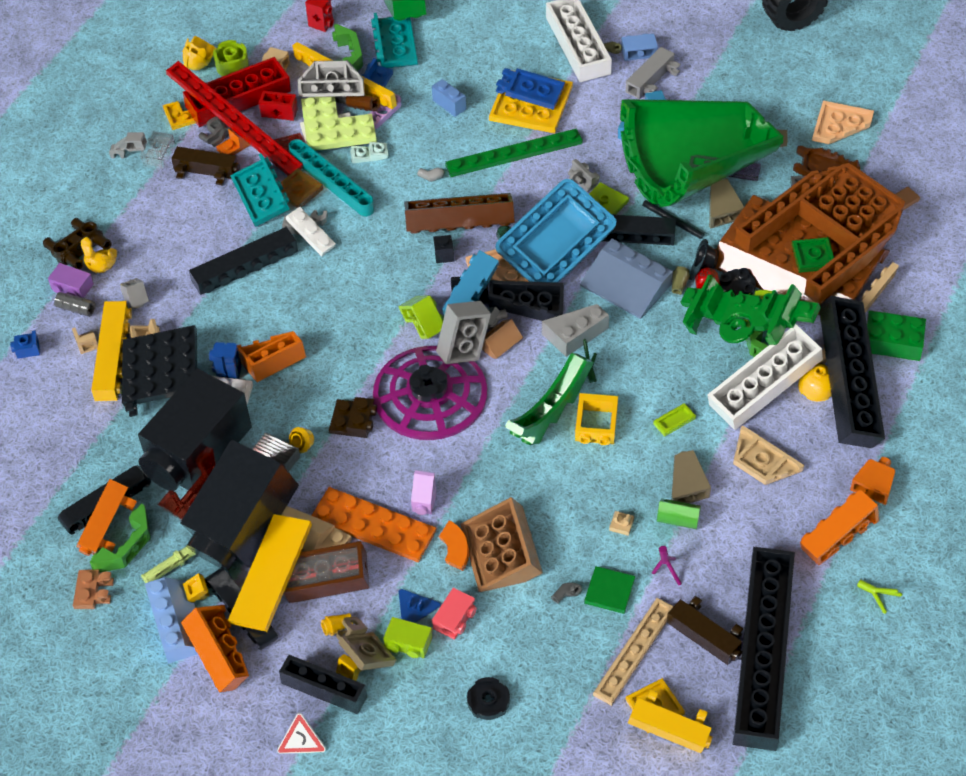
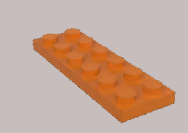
(375, 524)

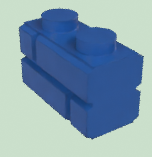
(225, 360)

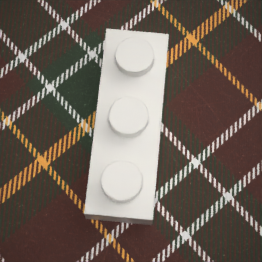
(310, 231)

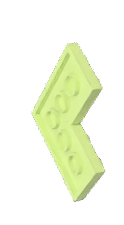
(328, 131)

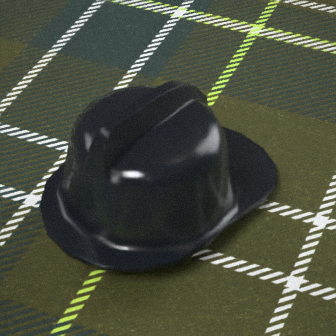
(705, 258)

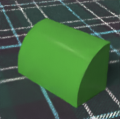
(678, 513)

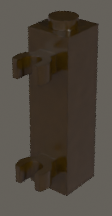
(205, 163)
(704, 631)

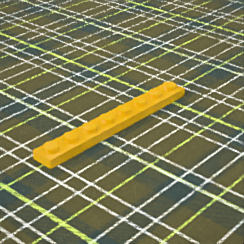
(308, 56)

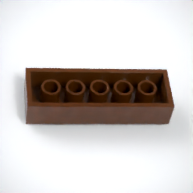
(459, 212)

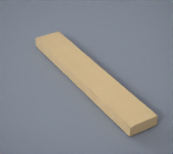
(633, 652)

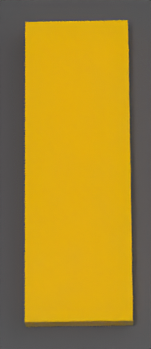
(270, 572)

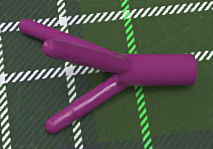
(665, 559)

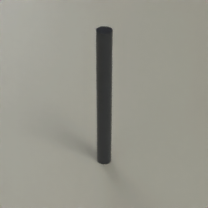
(697, 233)

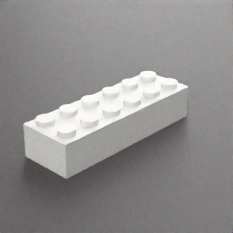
(578, 39)
(765, 377)

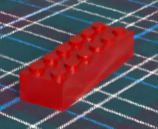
(242, 88)

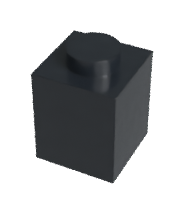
(443, 249)

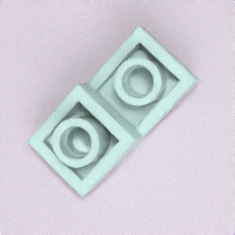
(375, 152)

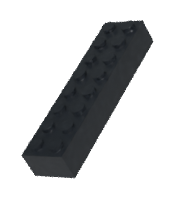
(851, 372)

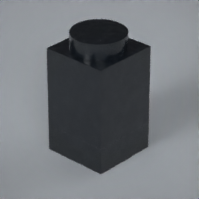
(195, 417)
(237, 506)

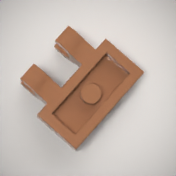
(87, 591)

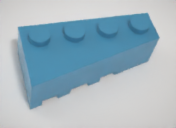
(473, 280)

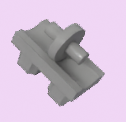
(580, 174)

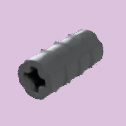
(74, 303)

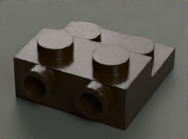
(353, 417)

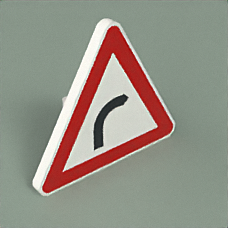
(301, 738)

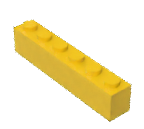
(108, 362)

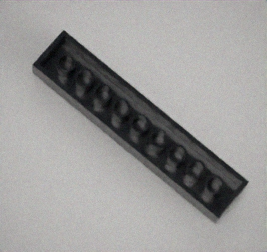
(764, 649)

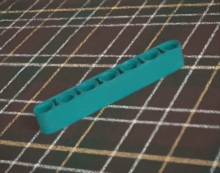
(332, 178)

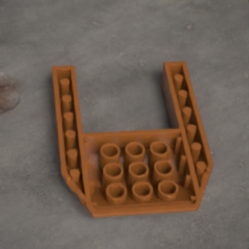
(841, 205)

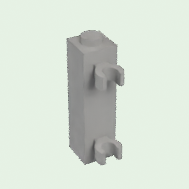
(645, 77)

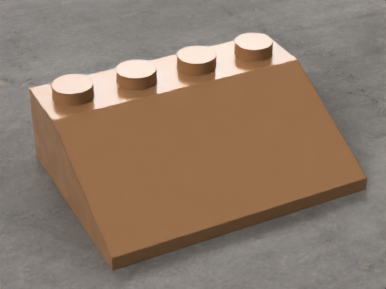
(501, 546)

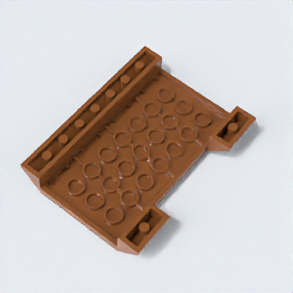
(774, 260)

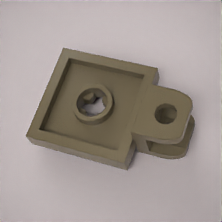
(363, 647)

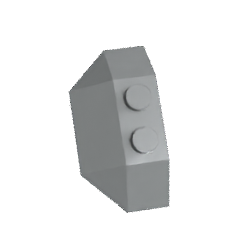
(331, 79)

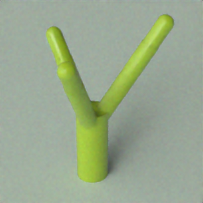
(874, 591)

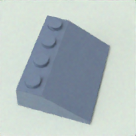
(627, 278)

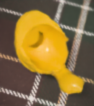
(100, 260)

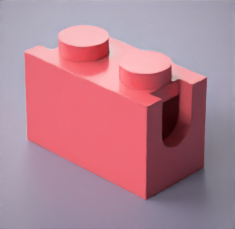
(454, 613)

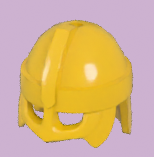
(197, 53)

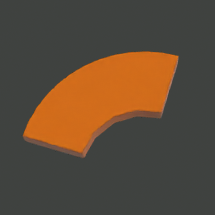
(456, 545)

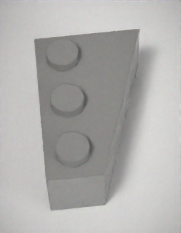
(570, 329)

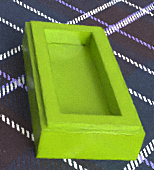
(674, 419)

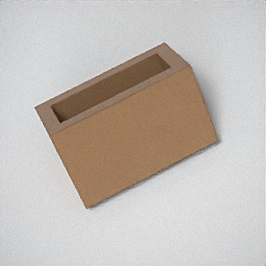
(501, 338)

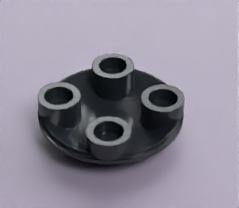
(737, 281)

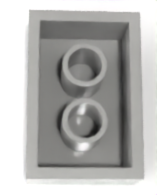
(463, 332)

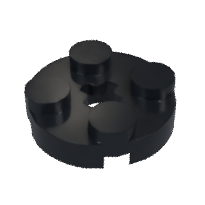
(428, 374)
(488, 710)

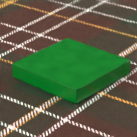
(812, 253)
(609, 590)

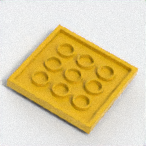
(528, 115)

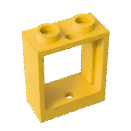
(600, 403)

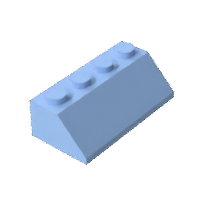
(169, 610)

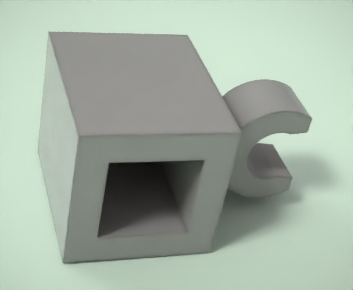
(134, 293)

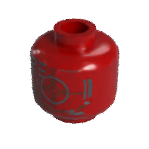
(702, 275)

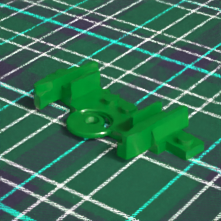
(772, 312)

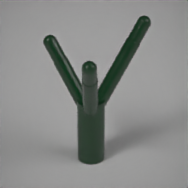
(591, 375)

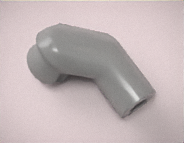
(431, 175)

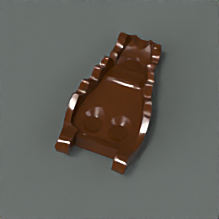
(819, 160)

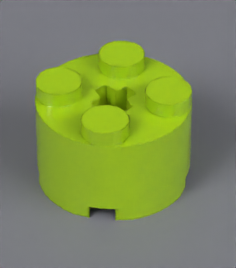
(230, 57)

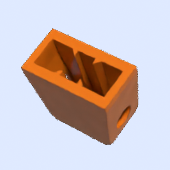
(875, 479)

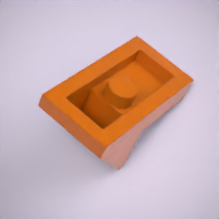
(233, 144)

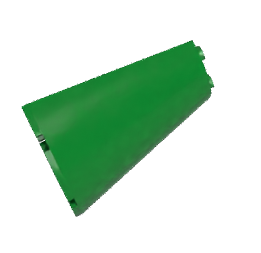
(666, 133)

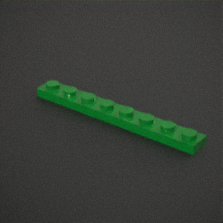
(513, 152)

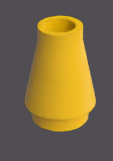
(333, 624)

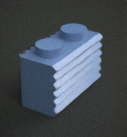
(638, 46)
(448, 97)

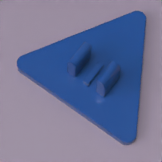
(414, 606)

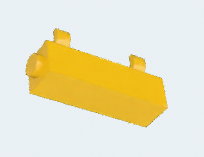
(670, 725)

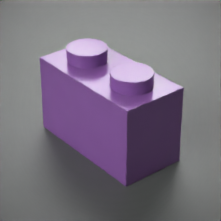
(70, 280)

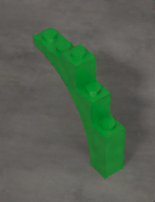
(548, 409)

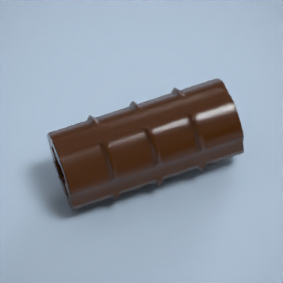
(366, 102)

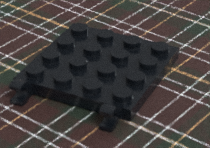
(157, 365)

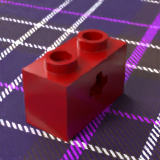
(319, 14)
(278, 105)

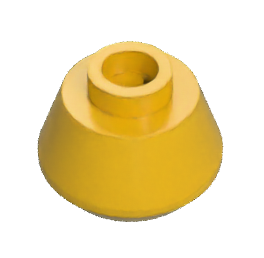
(301, 438)

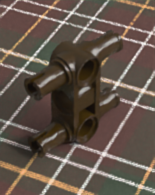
(69, 248)

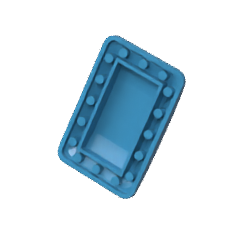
(556, 234)

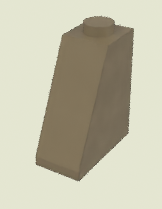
(724, 204)
(689, 479)

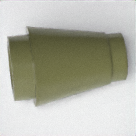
(679, 279)

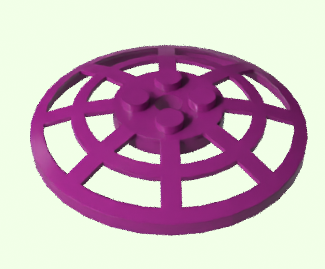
(434, 403)

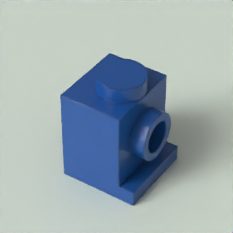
(26, 345)

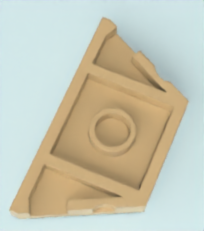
(763, 459)

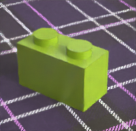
(407, 638)

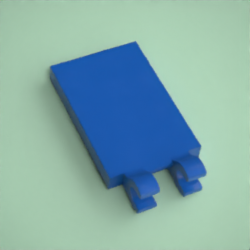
(530, 87)

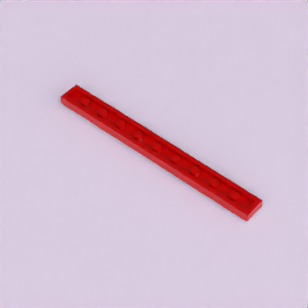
(233, 118)

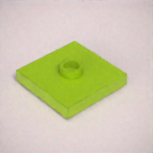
(609, 198)

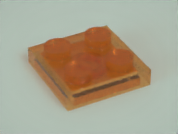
(300, 188)

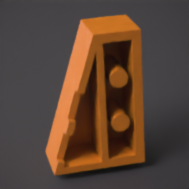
(271, 356)

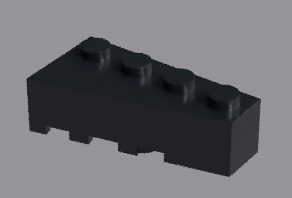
(528, 299)

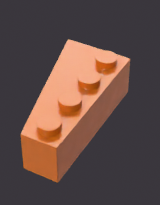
(840, 527)
(216, 646)

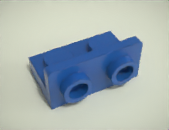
(378, 73)

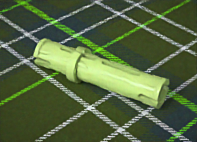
(178, 558)

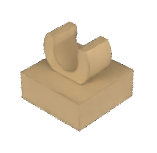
(621, 523)

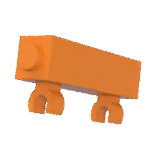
(102, 516)

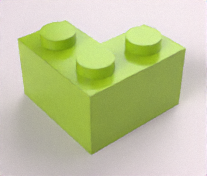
(423, 314)

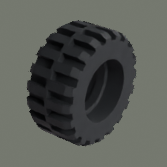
(794, 14)

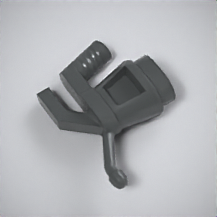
(218, 132)

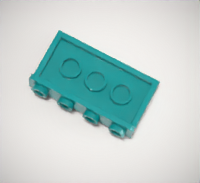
(394, 42)
(261, 191)

